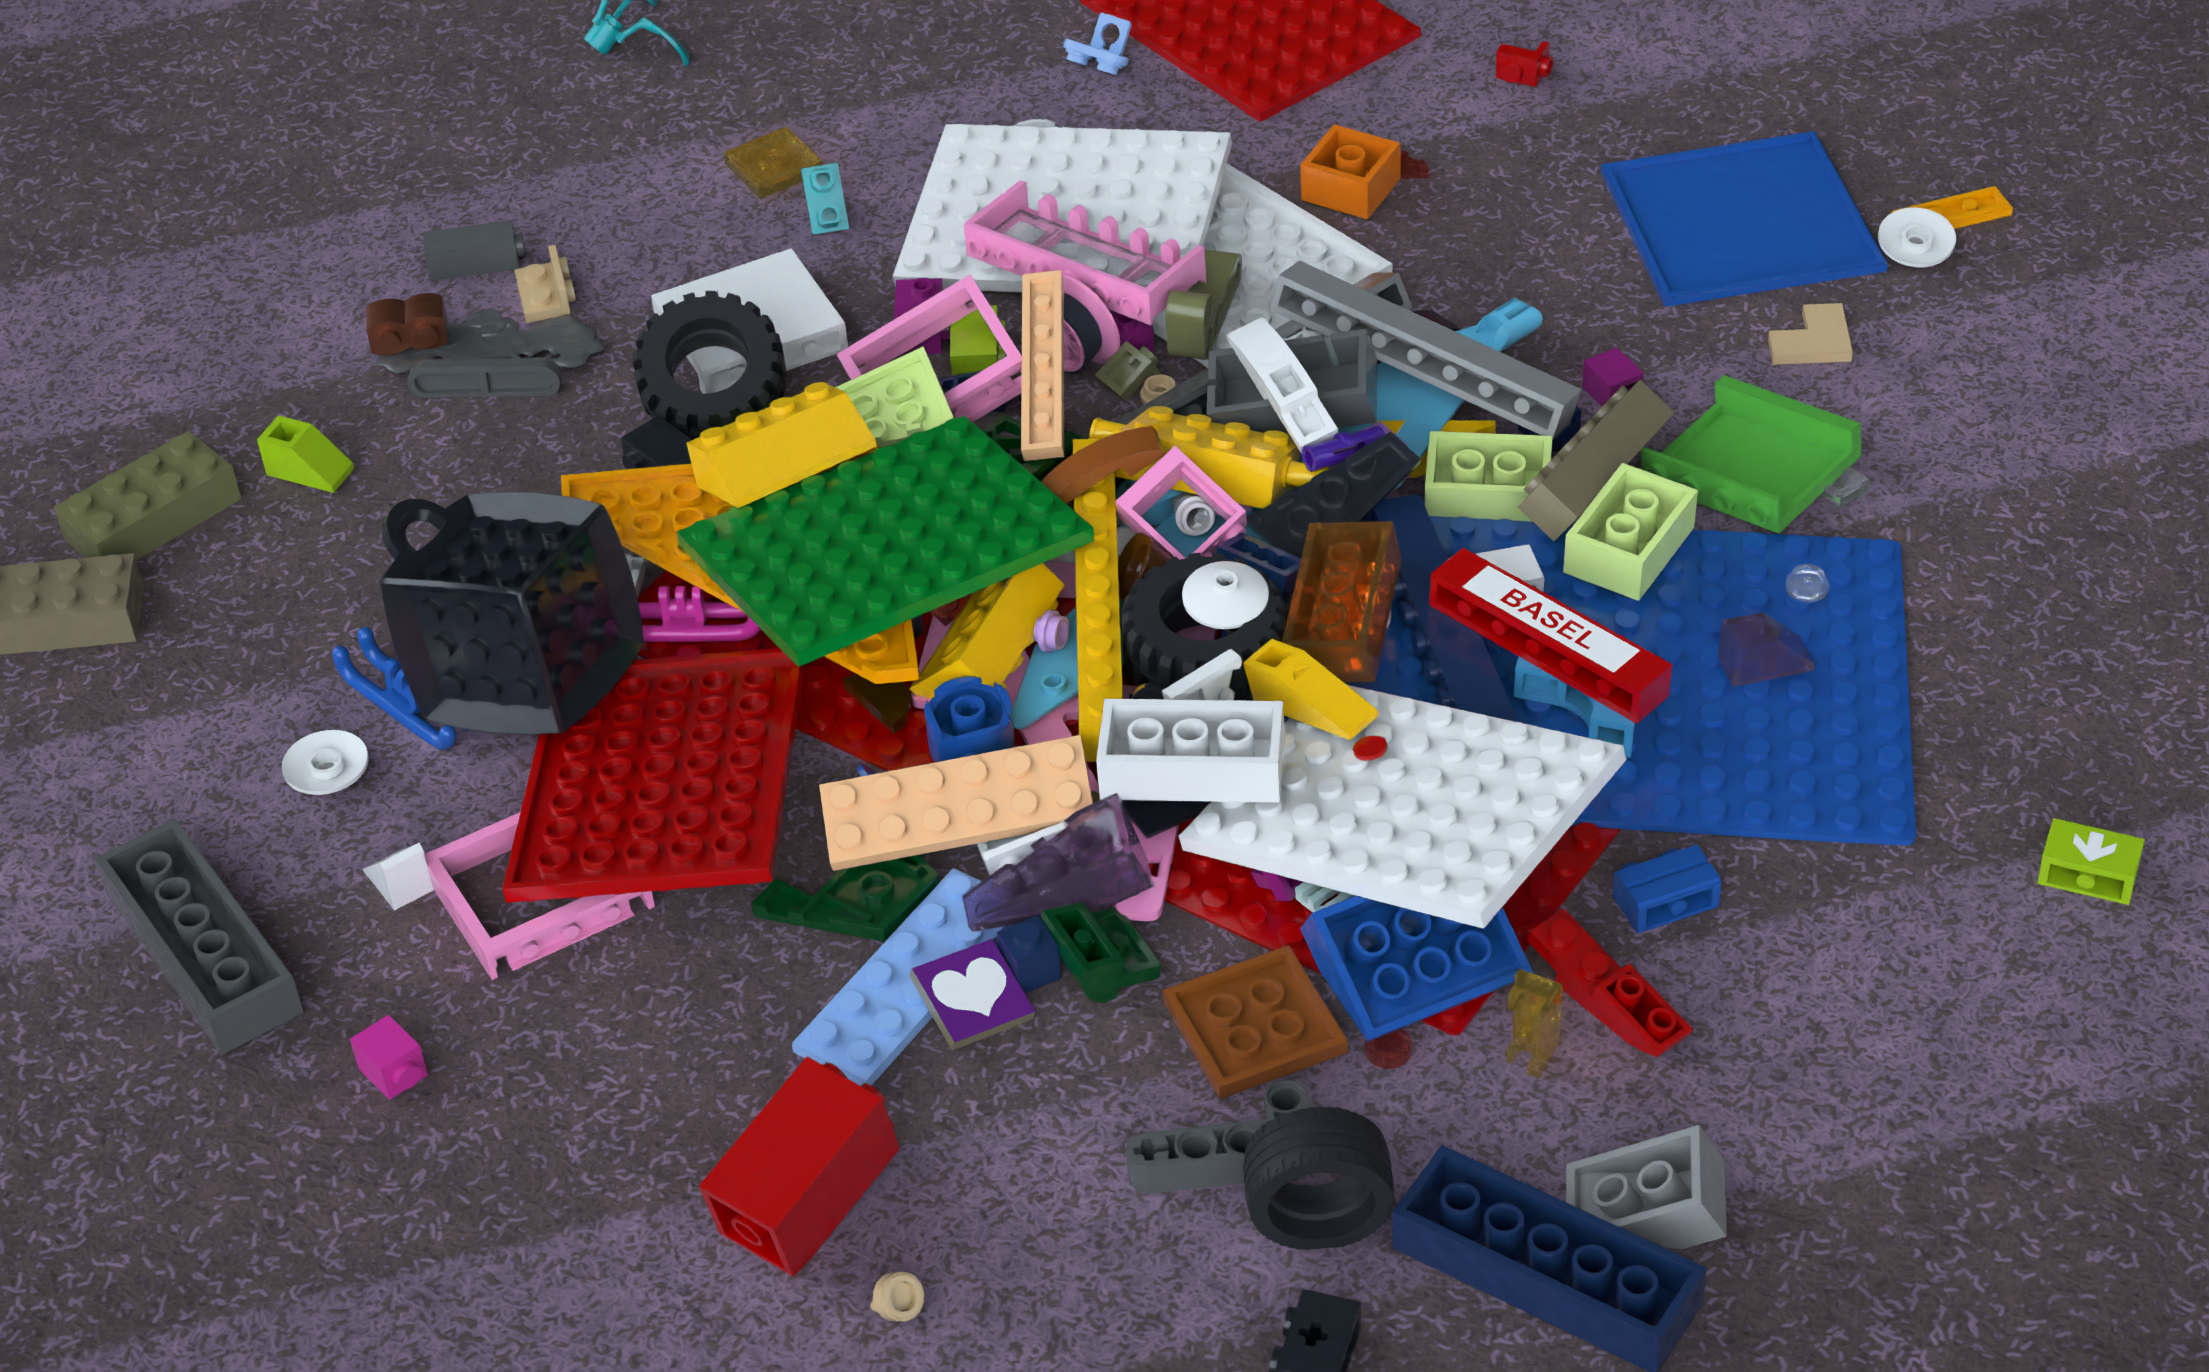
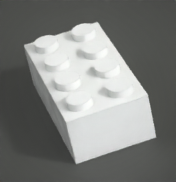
(1191, 750)

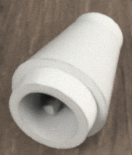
(1193, 514)

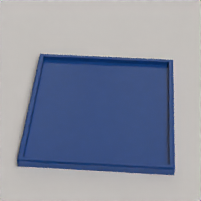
(1742, 218)

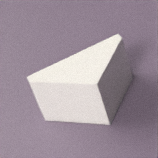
(401, 876)

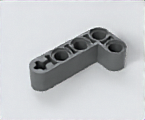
(1204, 1153)

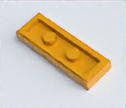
(1970, 207)

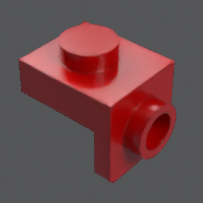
(1523, 65)

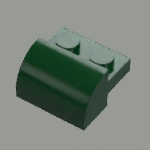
(1100, 949)

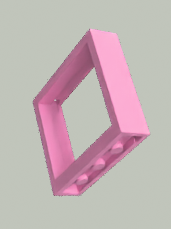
(972, 397)
(531, 939)

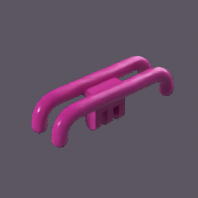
(686, 618)

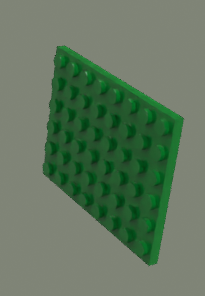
(883, 539)

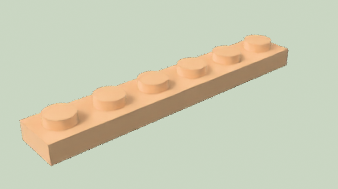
(1042, 366)

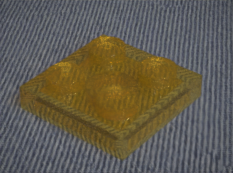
(771, 162)

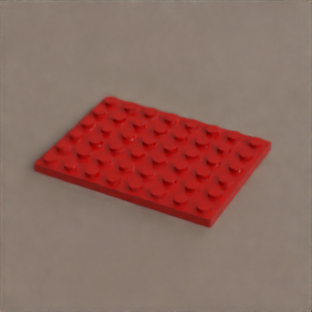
(1264, 50)
(662, 782)

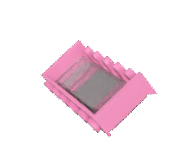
(1120, 274)

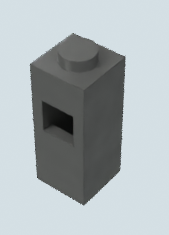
(472, 250)

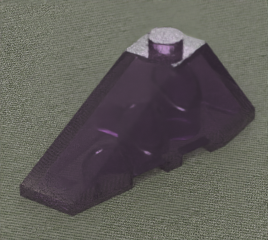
(1087, 862)

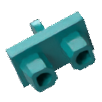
(824, 198)

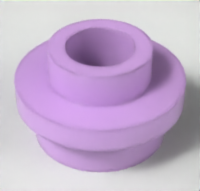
(1051, 631)

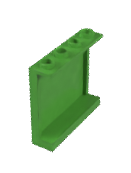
(1758, 454)

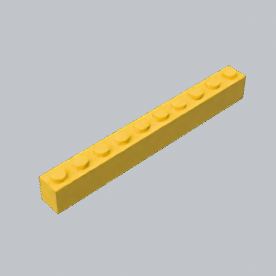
(1097, 609)

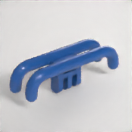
(397, 697)

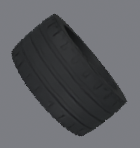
(1310, 1144)

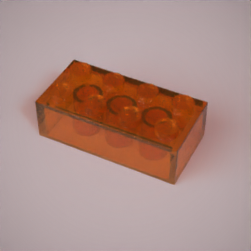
(1345, 596)

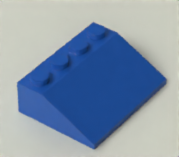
(1405, 964)

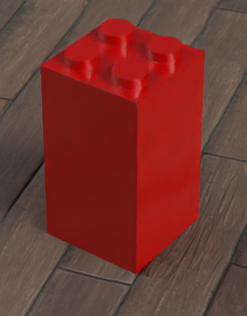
(801, 1165)

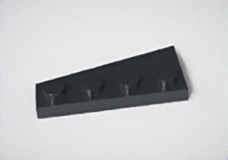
(1336, 495)

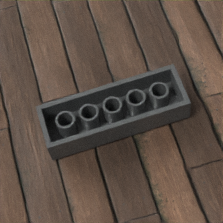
(199, 936)

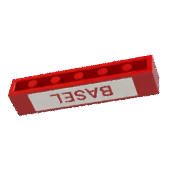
(1550, 635)

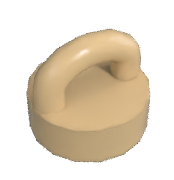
(898, 1296)

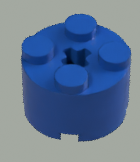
(968, 718)

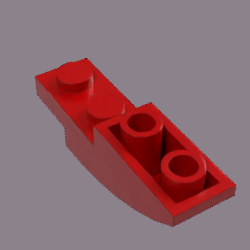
(1605, 989)

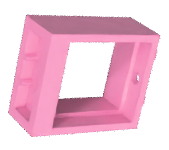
(1159, 481)

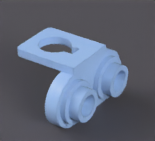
(1108, 60)

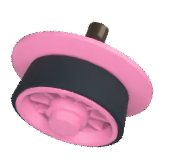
(1088, 328)

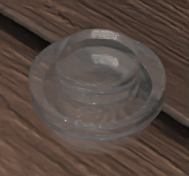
(1807, 583)

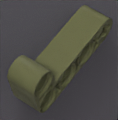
(1198, 314)

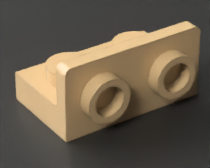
(545, 288)

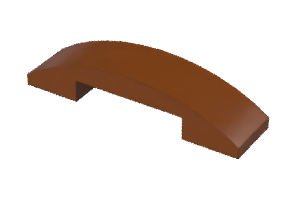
(1127, 449)

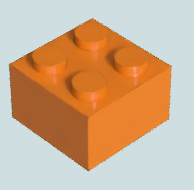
(1350, 171)

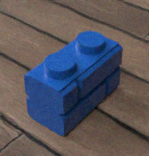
(1666, 888)

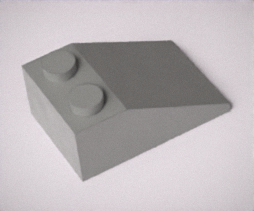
(1656, 1188)

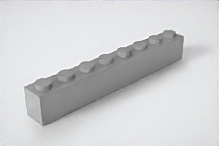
(1428, 350)

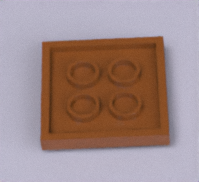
(1255, 1022)

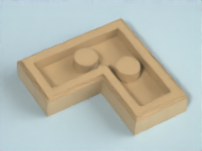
(1821, 341)

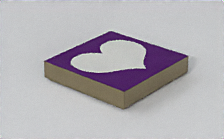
(972, 994)

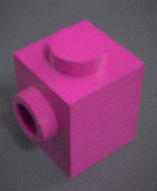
(389, 1057)

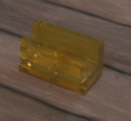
(1535, 1019)

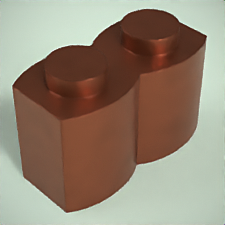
(401, 324)

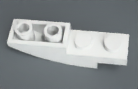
(1283, 382)

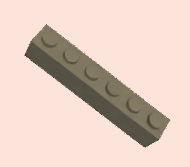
(1592, 457)

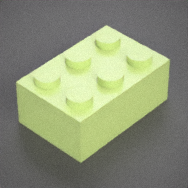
(1482, 473)
(1630, 531)

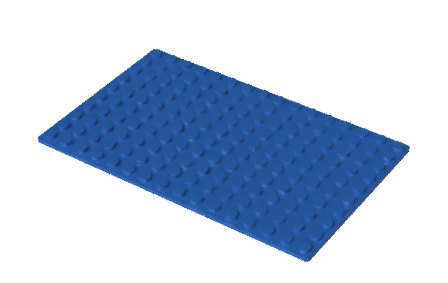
(1756, 759)

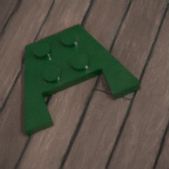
(856, 901)

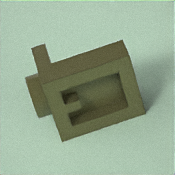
(1128, 370)

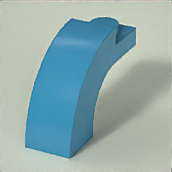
(1603, 723)

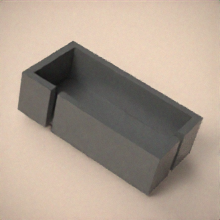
(1344, 389)

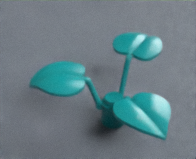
(607, 30)

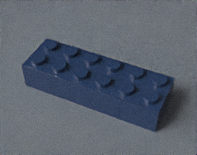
(1549, 1258)

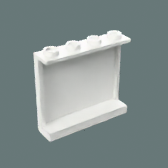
(785, 293)

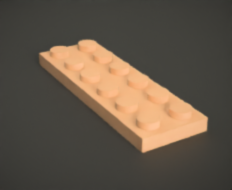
(954, 802)

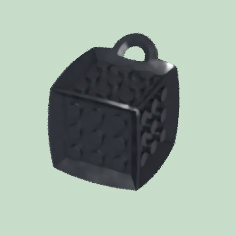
(510, 610)

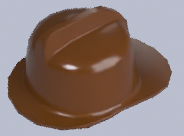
(1136, 559)

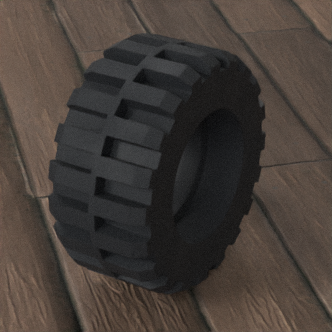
(701, 324)
(1157, 612)

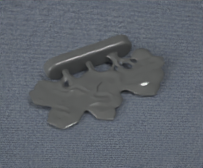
(486, 361)

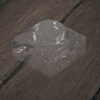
(1846, 488)

